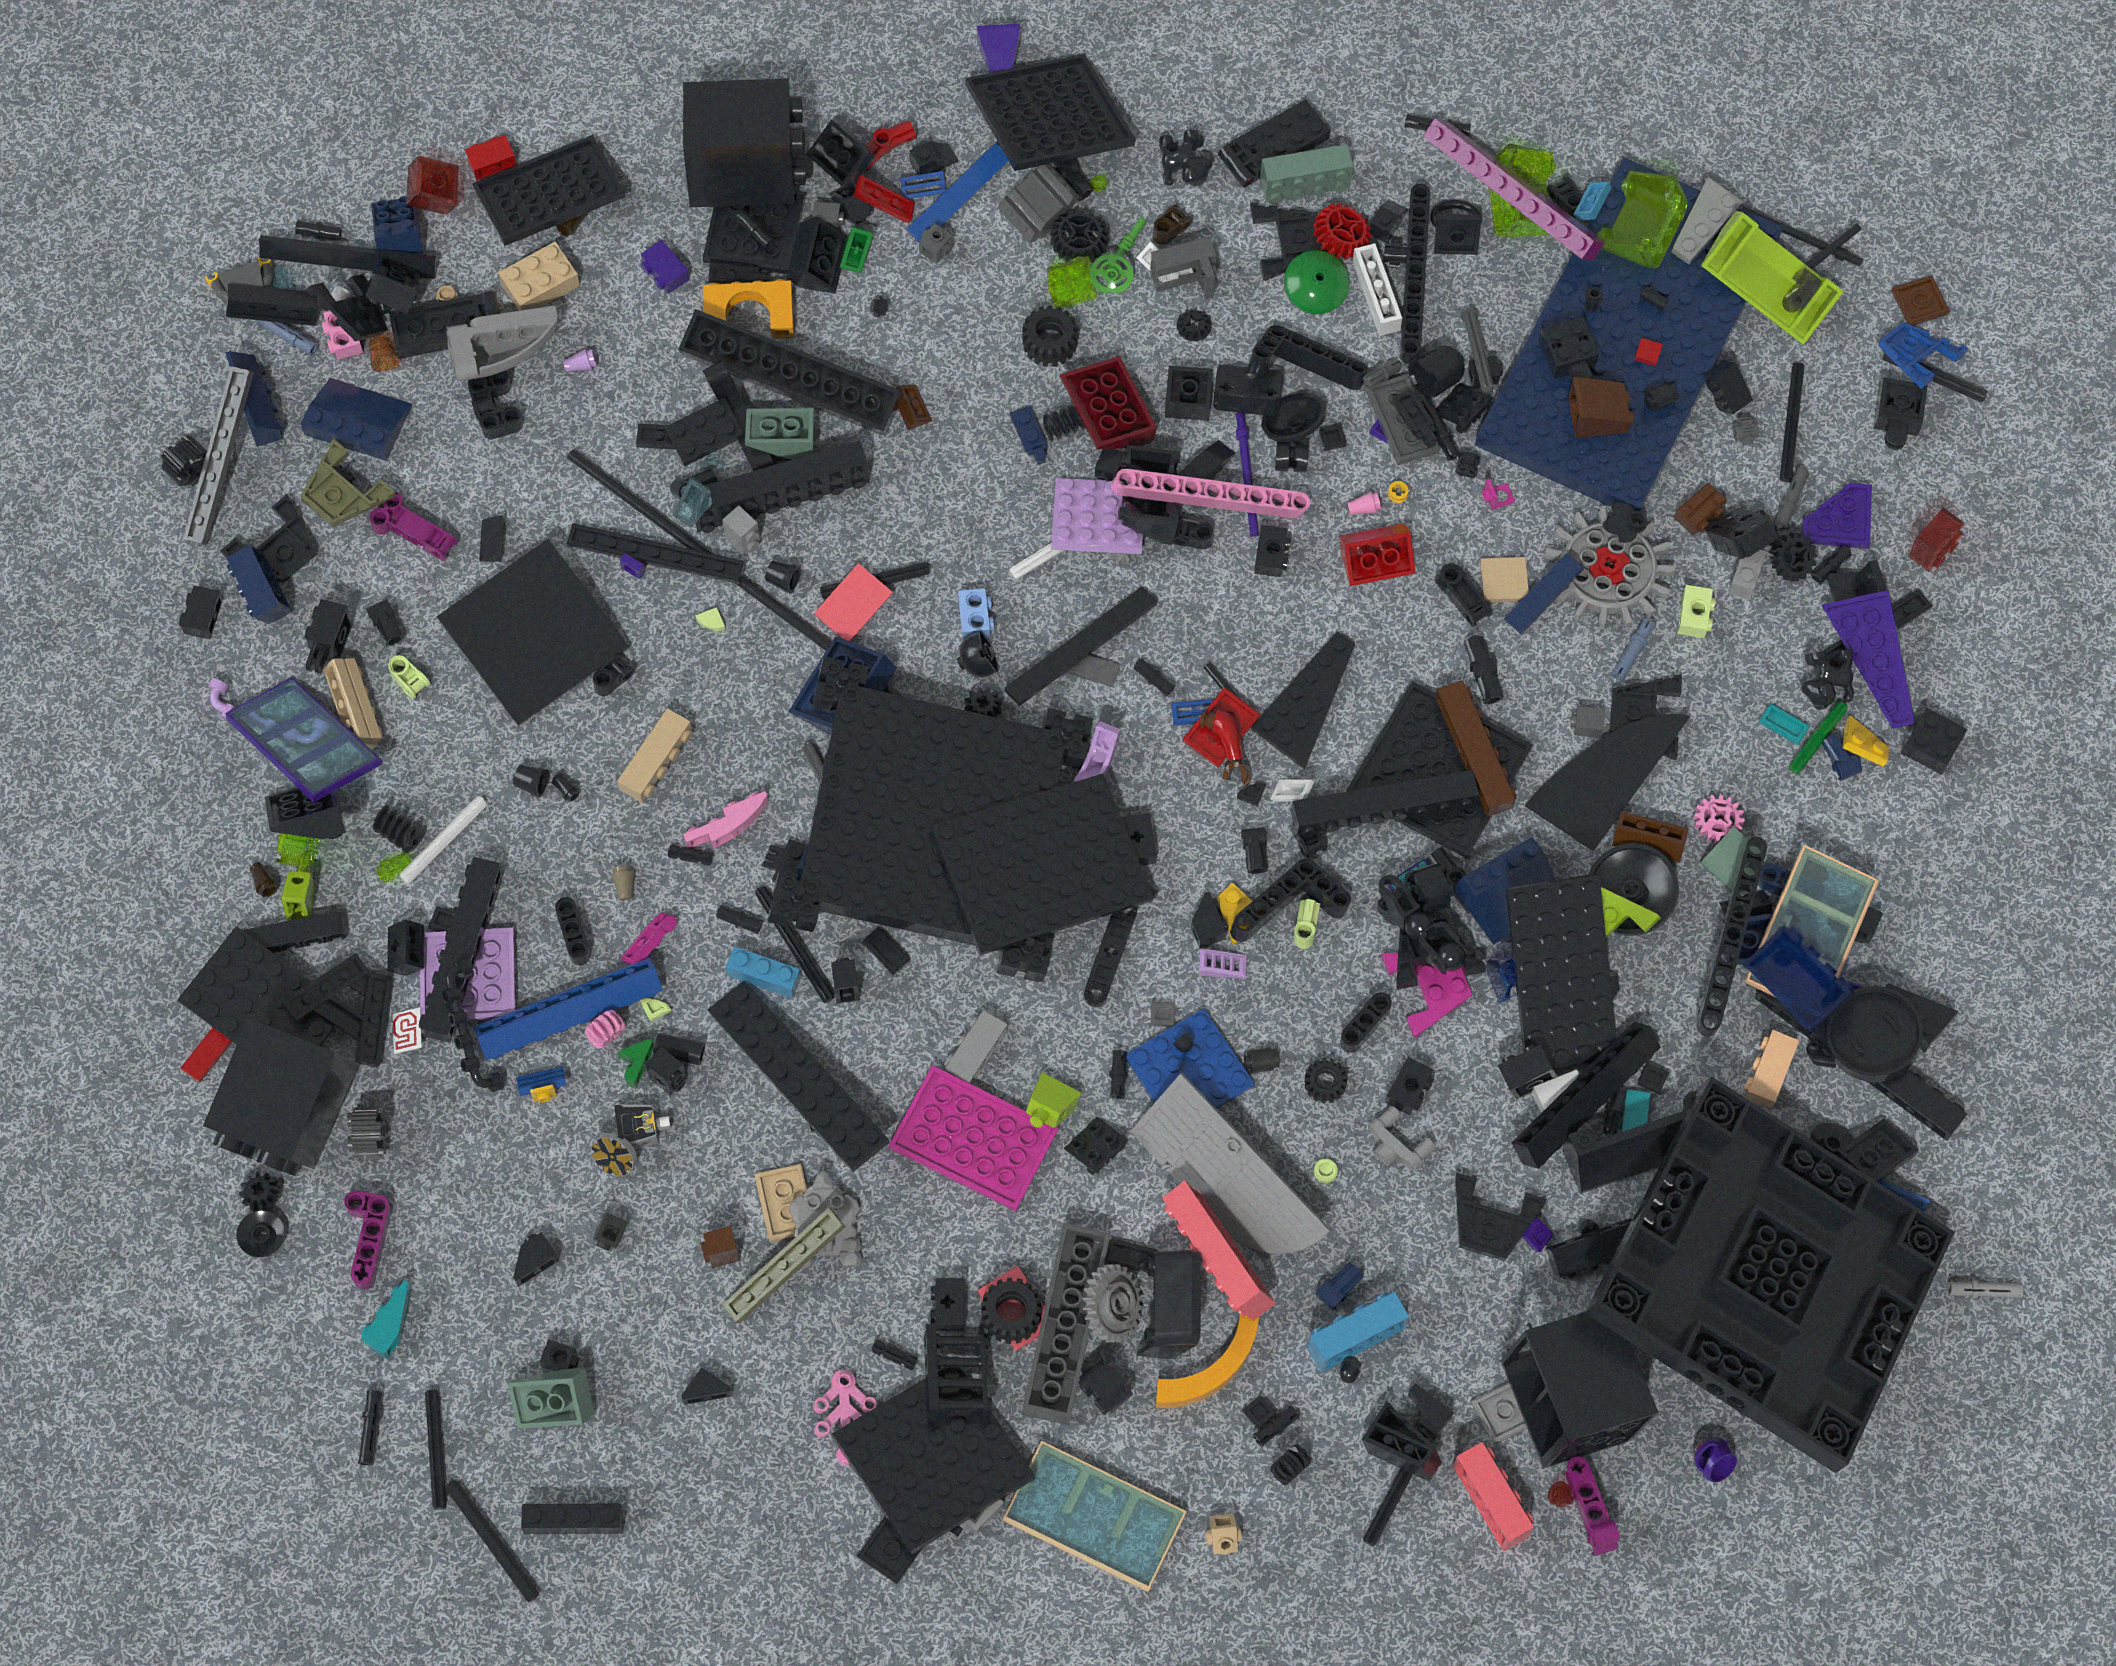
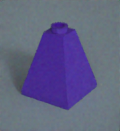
(998, 45)

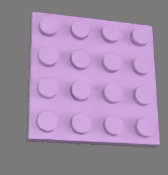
(1088, 519)
(493, 976)

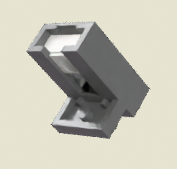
(1186, 265)

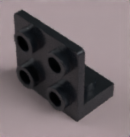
(1856, 584)

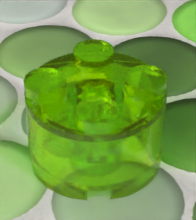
(296, 850)

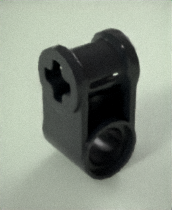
(1565, 195)
(1190, 534)
(615, 672)
(1309, 844)

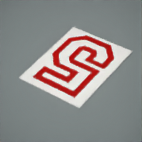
(406, 1030)

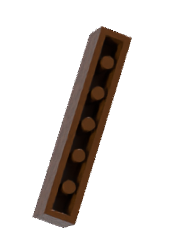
(1475, 747)

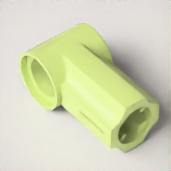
(1306, 923)

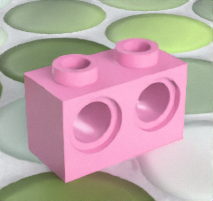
(338, 336)

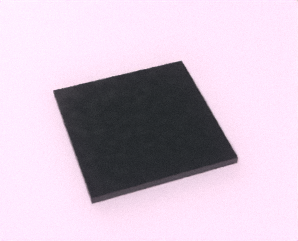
(532, 632)

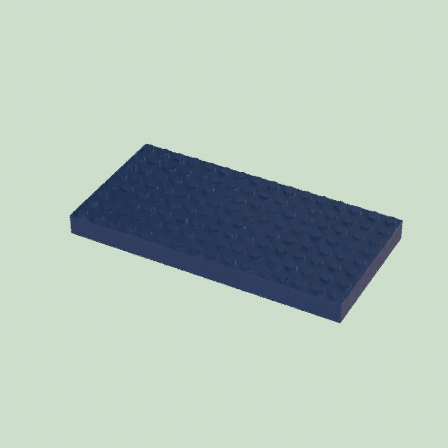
(1532, 411)

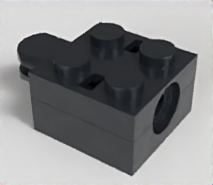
(1569, 349)
(1899, 411)
(327, 634)

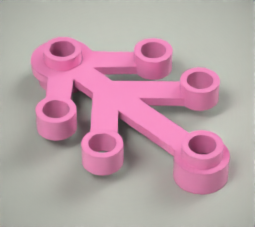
(844, 1410)

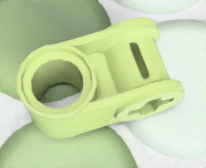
(410, 679)

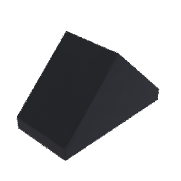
(705, 1388)

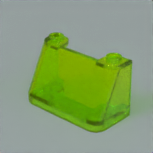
(1535, 168)
(1647, 218)

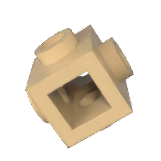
(1223, 1534)

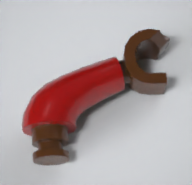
(1226, 728)

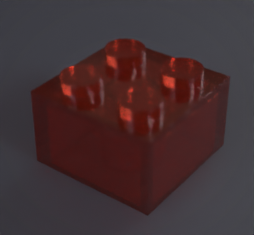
(432, 185)
(1937, 540)

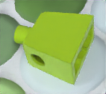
(298, 894)
(1051, 1102)

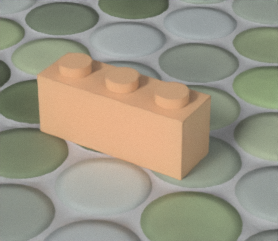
(1770, 1068)

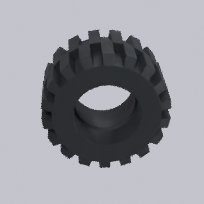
(1049, 351)
(1011, 1291)

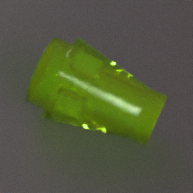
(392, 867)

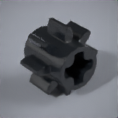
(1395, 254)

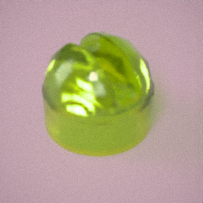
(1098, 182)

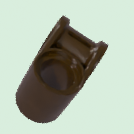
(1173, 223)

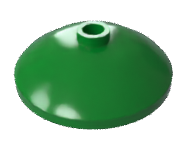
(1309, 293)

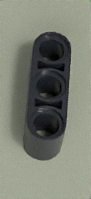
(568, 922)
(1368, 1012)

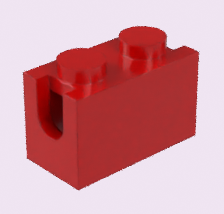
(490, 157)

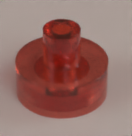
(1560, 1494)

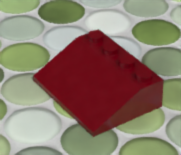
(1109, 405)

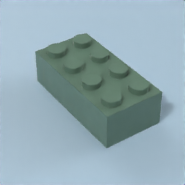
(1306, 173)

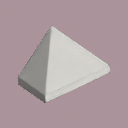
(1292, 790)

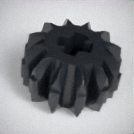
(975, 700)
(253, 1200)
(1290, 1464)

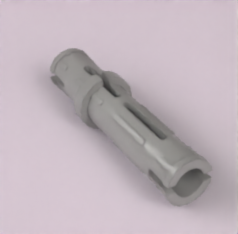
(1982, 1289)

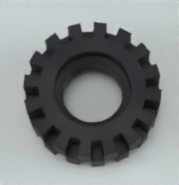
(1331, 1068)

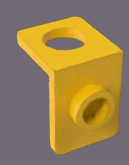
(543, 1094)

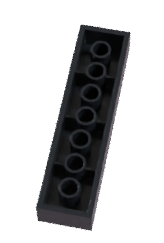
(787, 484)

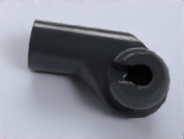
(1817, 1055)

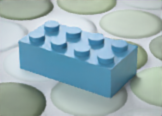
(1357, 1331)

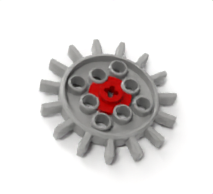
(1609, 600)

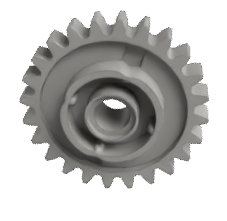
(1112, 1303)

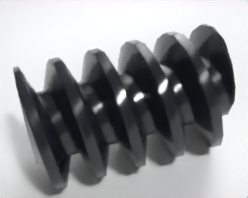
(1062, 422)
(396, 830)

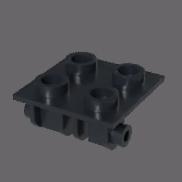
(1464, 406)
(1096, 1145)

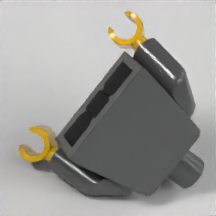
(252, 274)

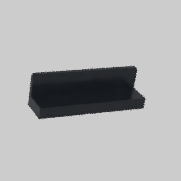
(271, 304)

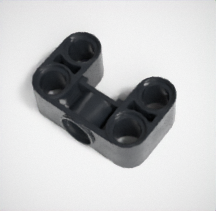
(486, 410)

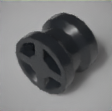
(1468, 464)

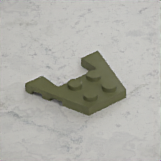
(337, 498)

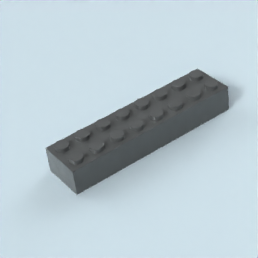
(1063, 1326)

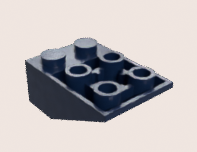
(396, 226)

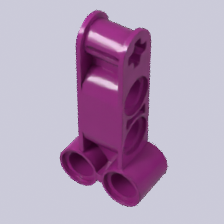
(412, 527)
(1603, 1531)

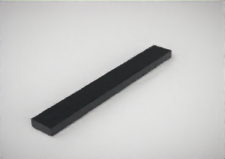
(340, 255)
(656, 553)
(1080, 646)

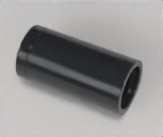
(681, 1048)

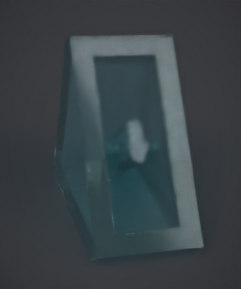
(693, 502)

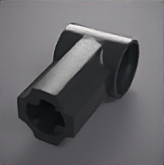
(705, 477)
(383, 619)
(1254, 845)

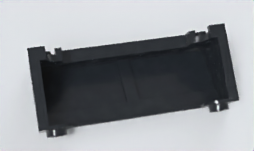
(1622, 1154)

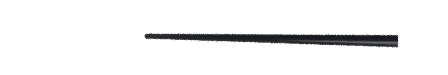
(691, 543)

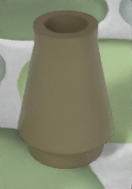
(623, 881)

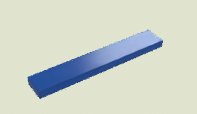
(959, 192)

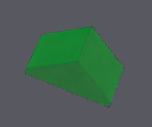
(856, 249)

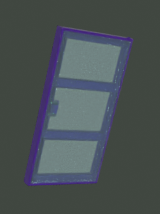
(303, 739)

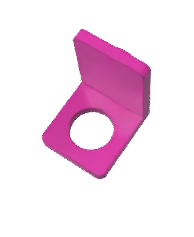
(1490, 496)

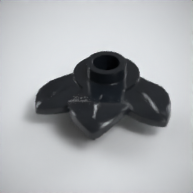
(1622, 521)

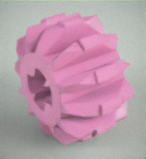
(605, 1029)

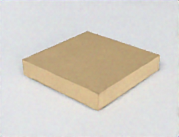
(1504, 579)

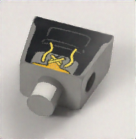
(639, 1124)

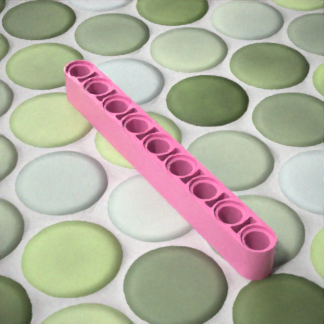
(1201, 498)

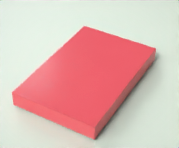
(853, 603)
(1011, 1309)

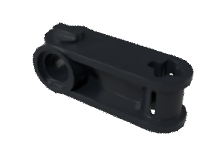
(1463, 594)

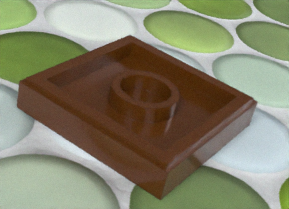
(1920, 301)

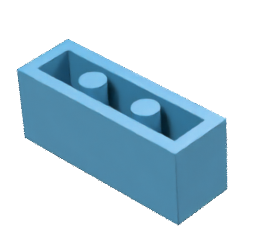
(763, 972)

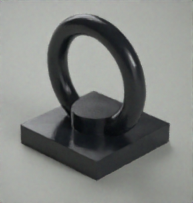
(1456, 231)

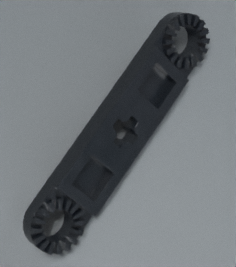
(1105, 968)

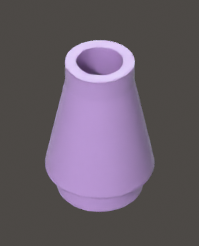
(581, 361)

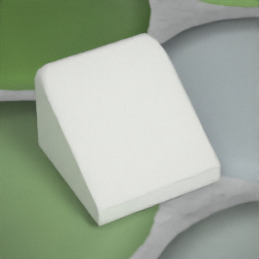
(1145, 256)

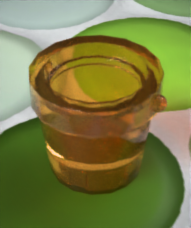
(382, 354)

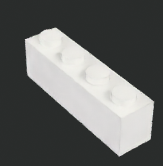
(1377, 289)

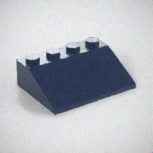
(356, 418)
(878, 676)
(1485, 890)

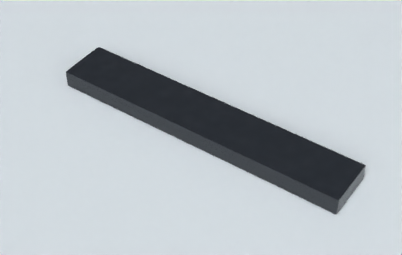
(1904, 612)

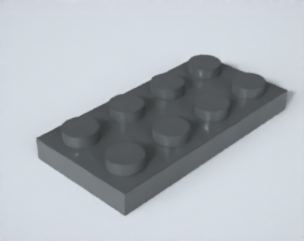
(1400, 439)

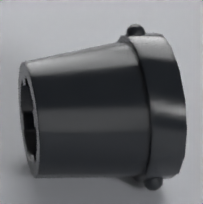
(783, 575)
(531, 779)

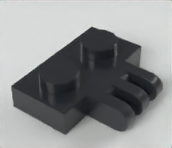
(785, 859)

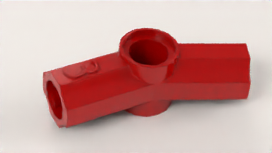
(894, 136)

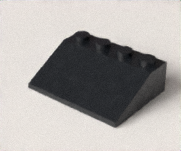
(297, 815)

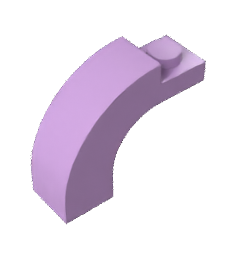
(1100, 752)

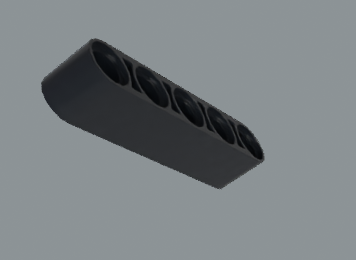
(300, 932)

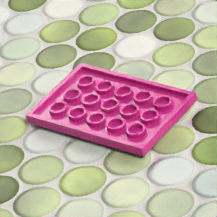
(972, 1138)

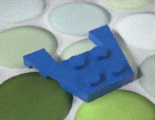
(1912, 345)

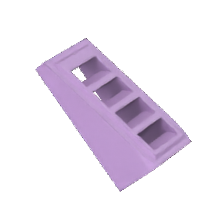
(1221, 972)

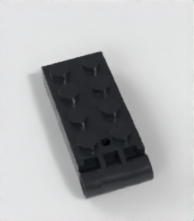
(1287, 133)
(424, 326)

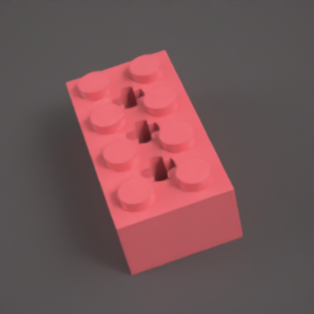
(1493, 1496)

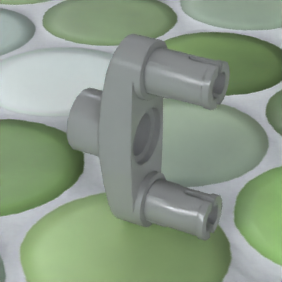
(1391, 1148)

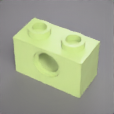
(1696, 599)

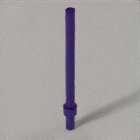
(1242, 436)

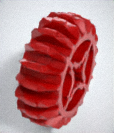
(1344, 226)

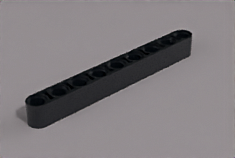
(1415, 264)
(1729, 946)

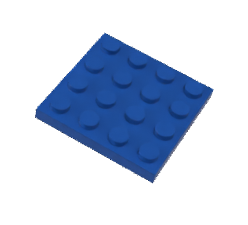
(1208, 1065)

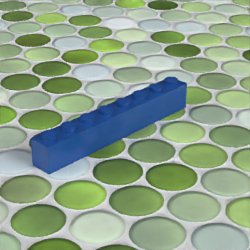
(567, 1009)

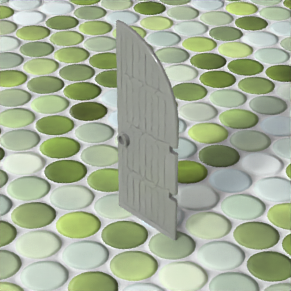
(1227, 1171)

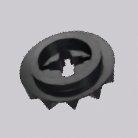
(1190, 332)

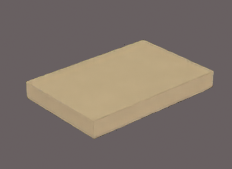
(776, 1192)

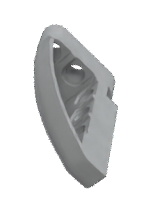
(498, 341)

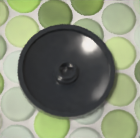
(1641, 877)

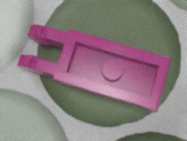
(649, 938)

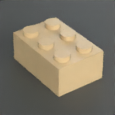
(539, 278)

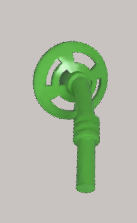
(1113, 267)

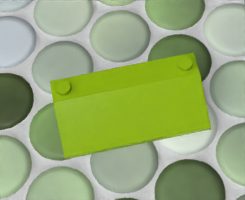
(1763, 275)

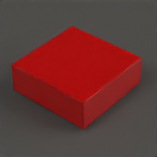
(1648, 352)

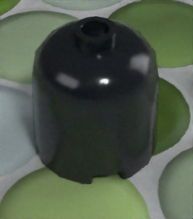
(1437, 370)

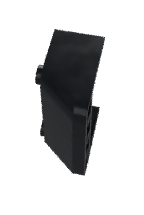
(1175, 1303)

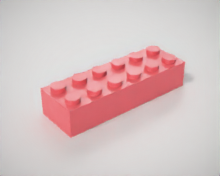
(1218, 1251)

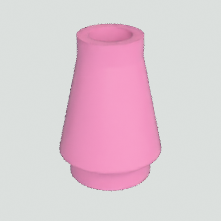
(1365, 504)

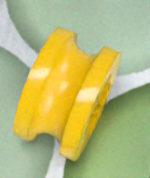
(1403, 488)

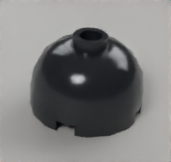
(976, 656)

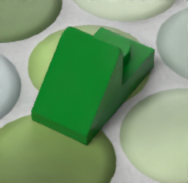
(637, 1055)

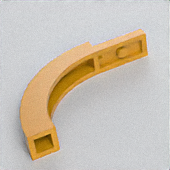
(1199, 1386)

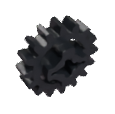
(1793, 556)

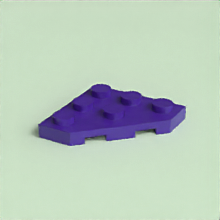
(1842, 518)

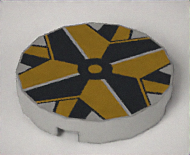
(613, 1154)

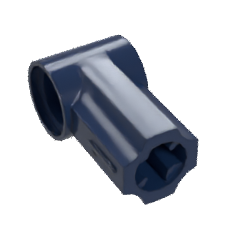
(1842, 760)
(1338, 1287)

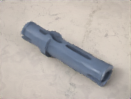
(294, 337)
(1637, 642)

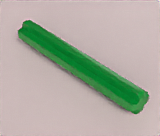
(1818, 736)

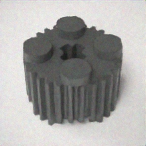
(367, 1130)

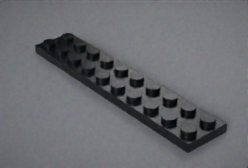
(798, 1076)

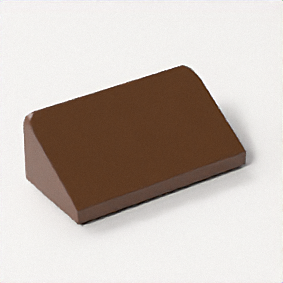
(912, 407)

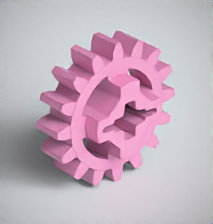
(1720, 809)

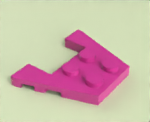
(1440, 992)

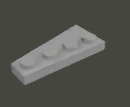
(1705, 220)

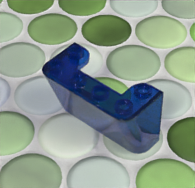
(1799, 978)

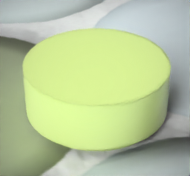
(1325, 1170)

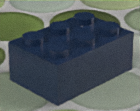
(258, 585)

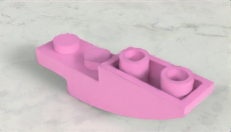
(736, 819)

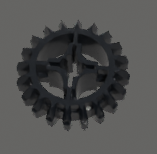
(1079, 225)

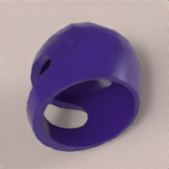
(1721, 1461)

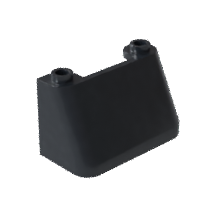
(1146, 516)

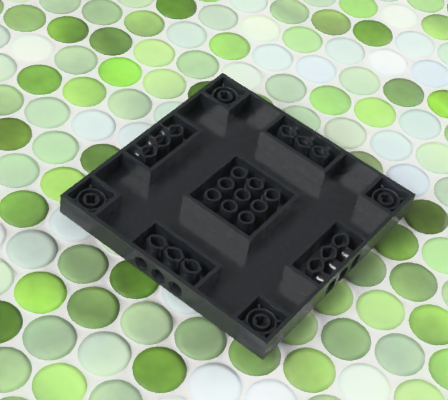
(1771, 1274)

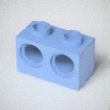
(979, 614)

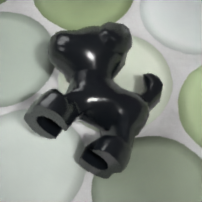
(1194, 169)
(1821, 690)

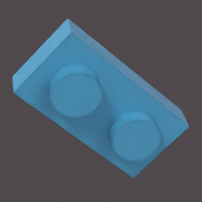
(1592, 201)

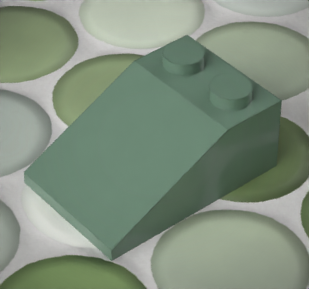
(781, 431)
(551, 1399)

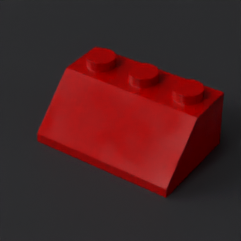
(1377, 554)

